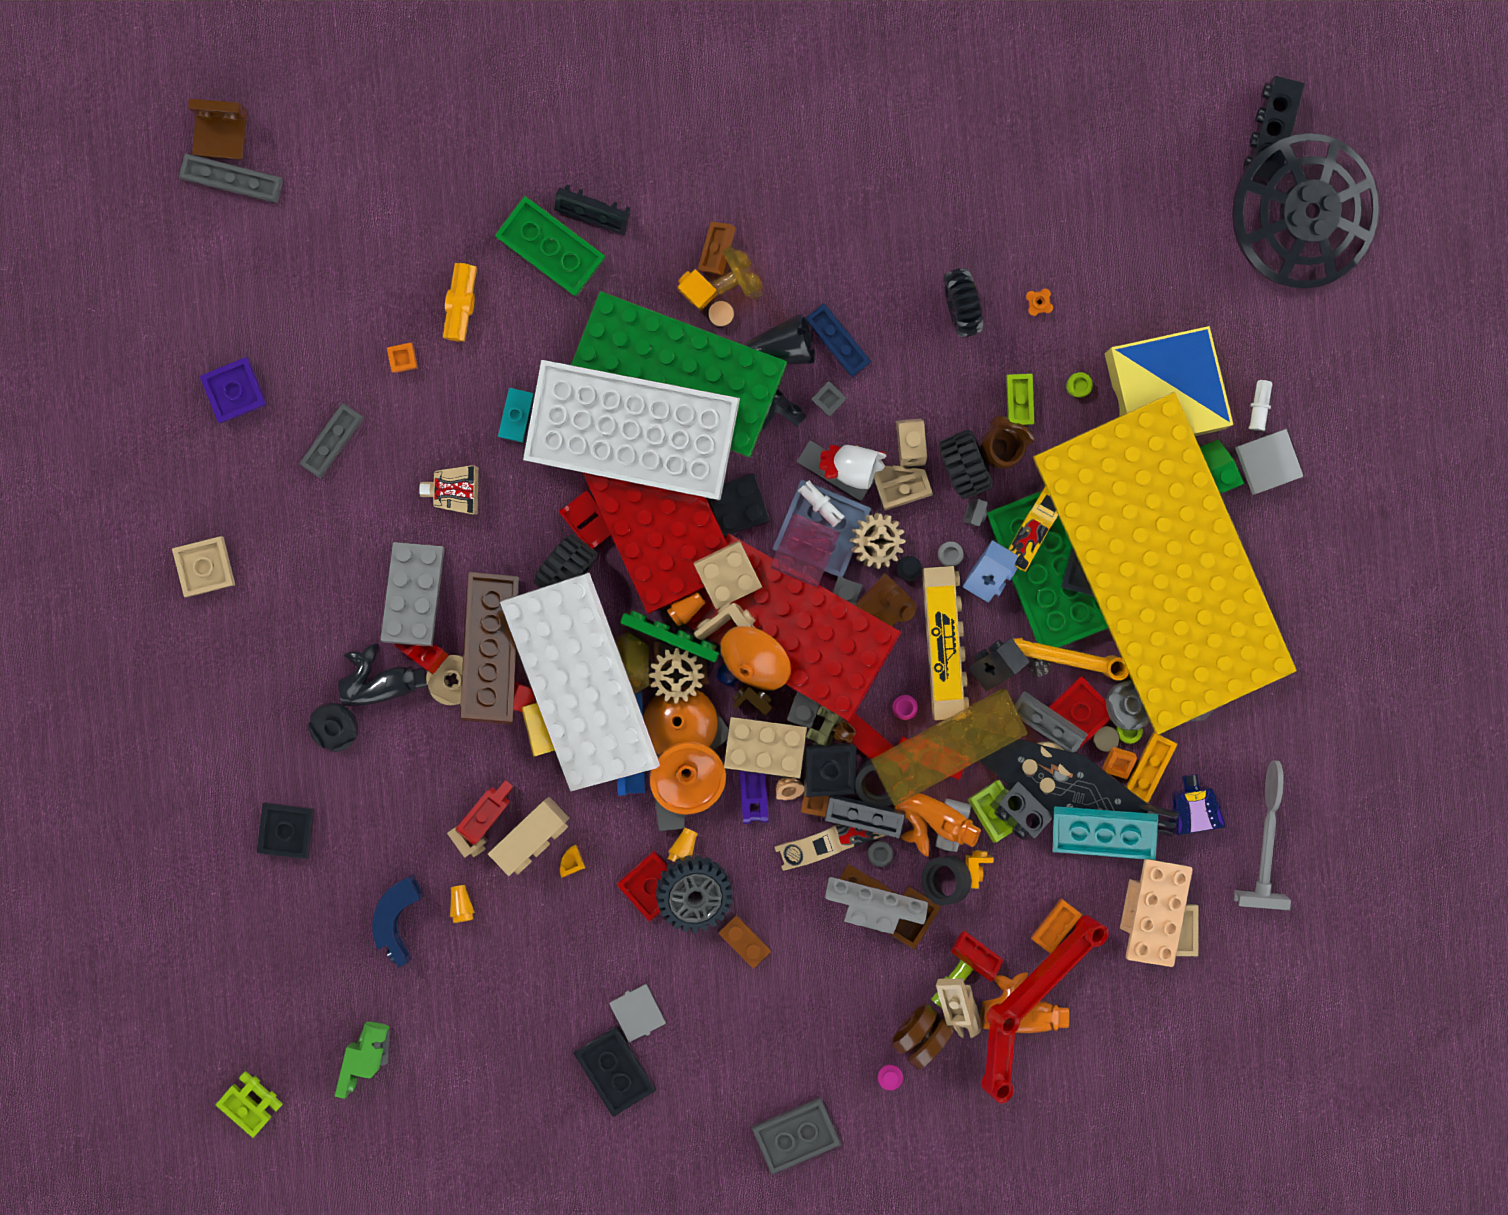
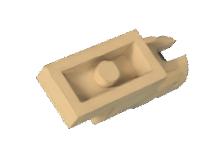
(959, 1006)

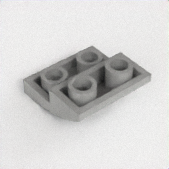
(1269, 462)

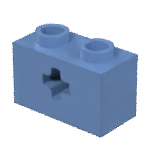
(990, 572)

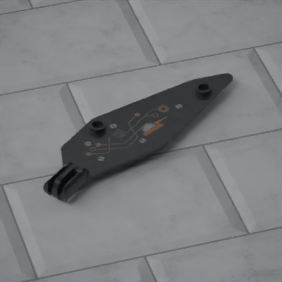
(1084, 788)

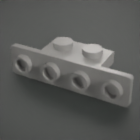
(875, 907)

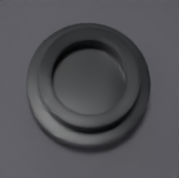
(909, 568)

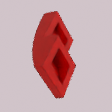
(426, 656)

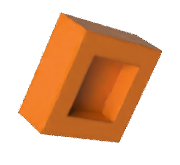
(402, 358)
(1119, 762)

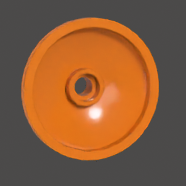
(755, 658)
(697, 716)
(690, 791)

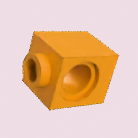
(696, 289)

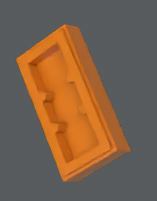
(1056, 926)

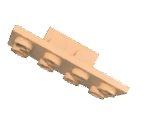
(1156, 912)

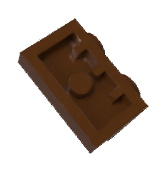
(218, 128)

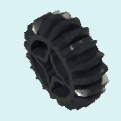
(963, 302)

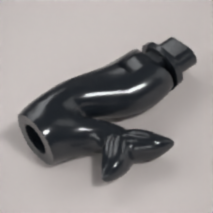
(385, 686)

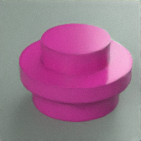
(905, 707)
(890, 1077)

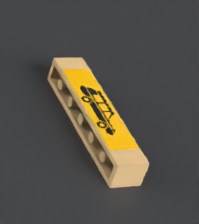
(943, 641)

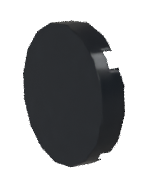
(333, 727)

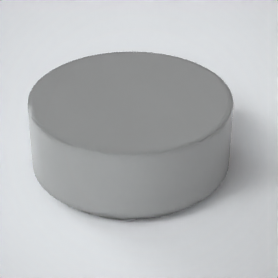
(950, 554)

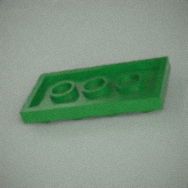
(550, 246)
(661, 631)

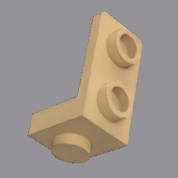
(725, 613)

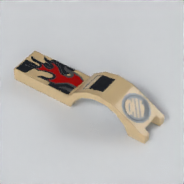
(823, 845)

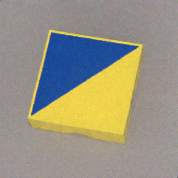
(1171, 364)

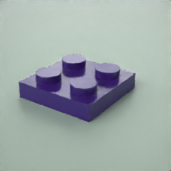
(233, 390)

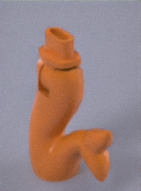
(941, 817)
(1040, 1019)

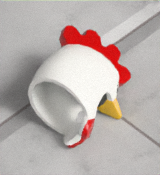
(852, 464)

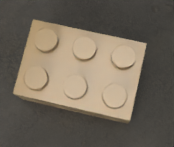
(765, 747)
(530, 837)

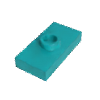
(516, 415)

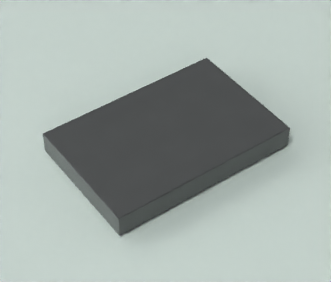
(796, 1135)

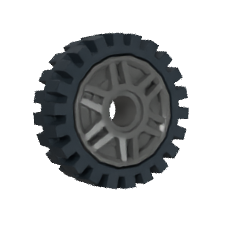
(697, 910)

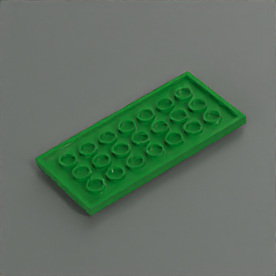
(663, 350)

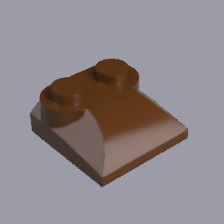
(888, 602)

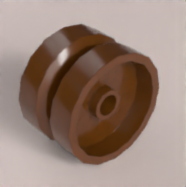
(921, 1036)

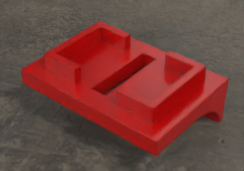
(581, 510)

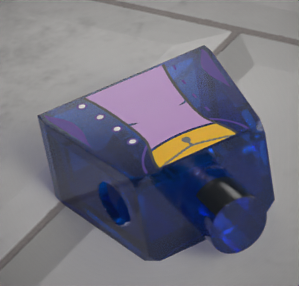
(1196, 807)

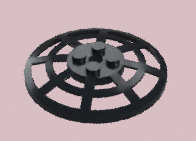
(1293, 210)

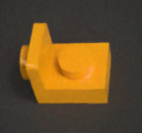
(972, 863)

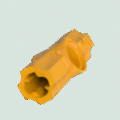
(459, 302)

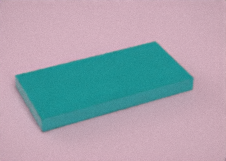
(1105, 833)

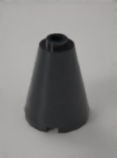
(787, 341)

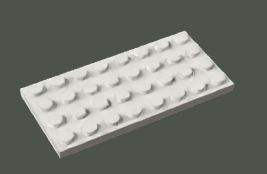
(631, 429)
(580, 682)

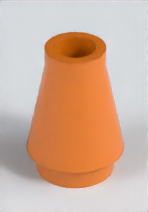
(686, 608)

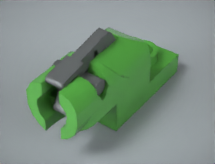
(364, 1058)

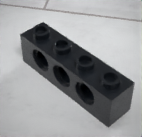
(1288, 94)

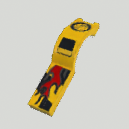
(1033, 530)

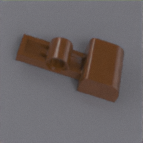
(906, 931)

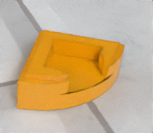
(571, 862)

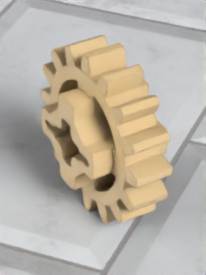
(877, 531)
(676, 687)

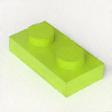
(1020, 398)

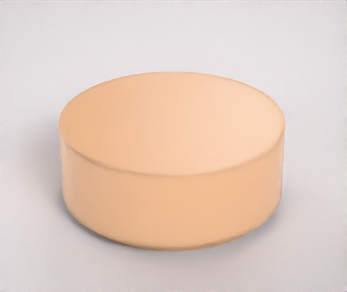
(721, 314)

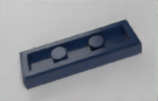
(838, 340)

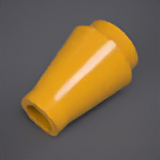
(683, 845)
(461, 907)

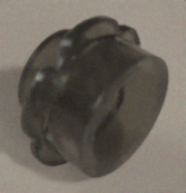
(1039, 667)

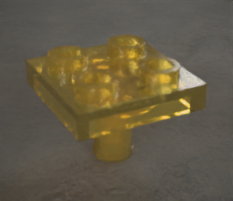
(740, 275)

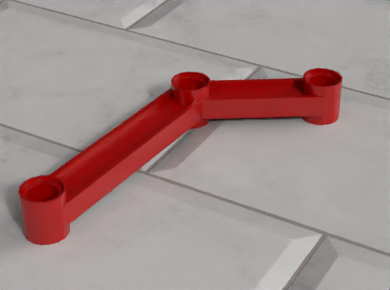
(1006, 1017)

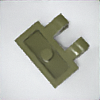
(824, 735)

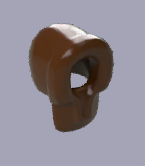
(1005, 442)

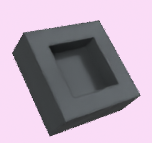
(829, 399)
(975, 512)

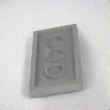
(412, 594)

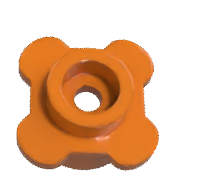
(1034, 307)

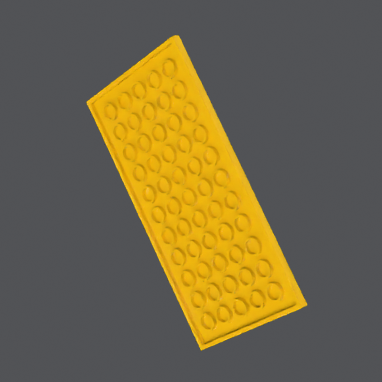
(1165, 563)

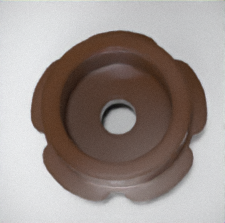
(843, 732)

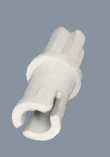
(1260, 405)

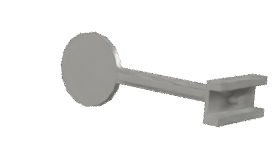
(1262, 896)

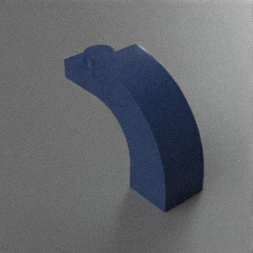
(386, 918)

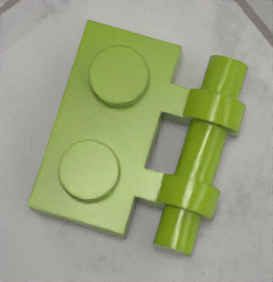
(245, 1110)

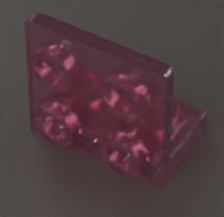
(805, 550)

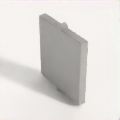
(637, 1012)

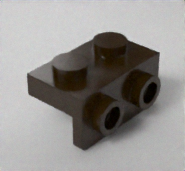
(758, 699)

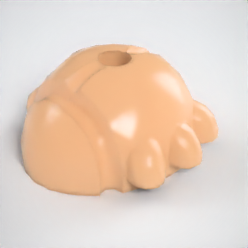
(789, 788)

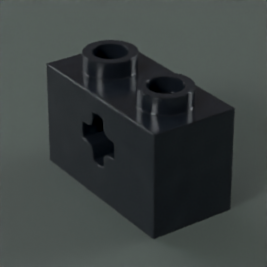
(998, 663)

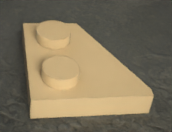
(901, 485)

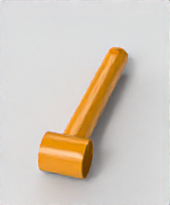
(1073, 658)

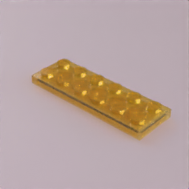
(949, 746)

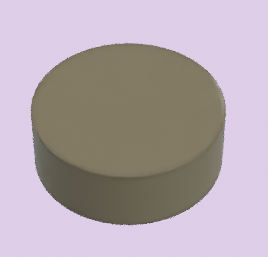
(1106, 738)

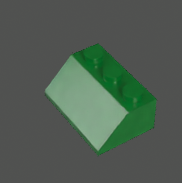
(1221, 466)

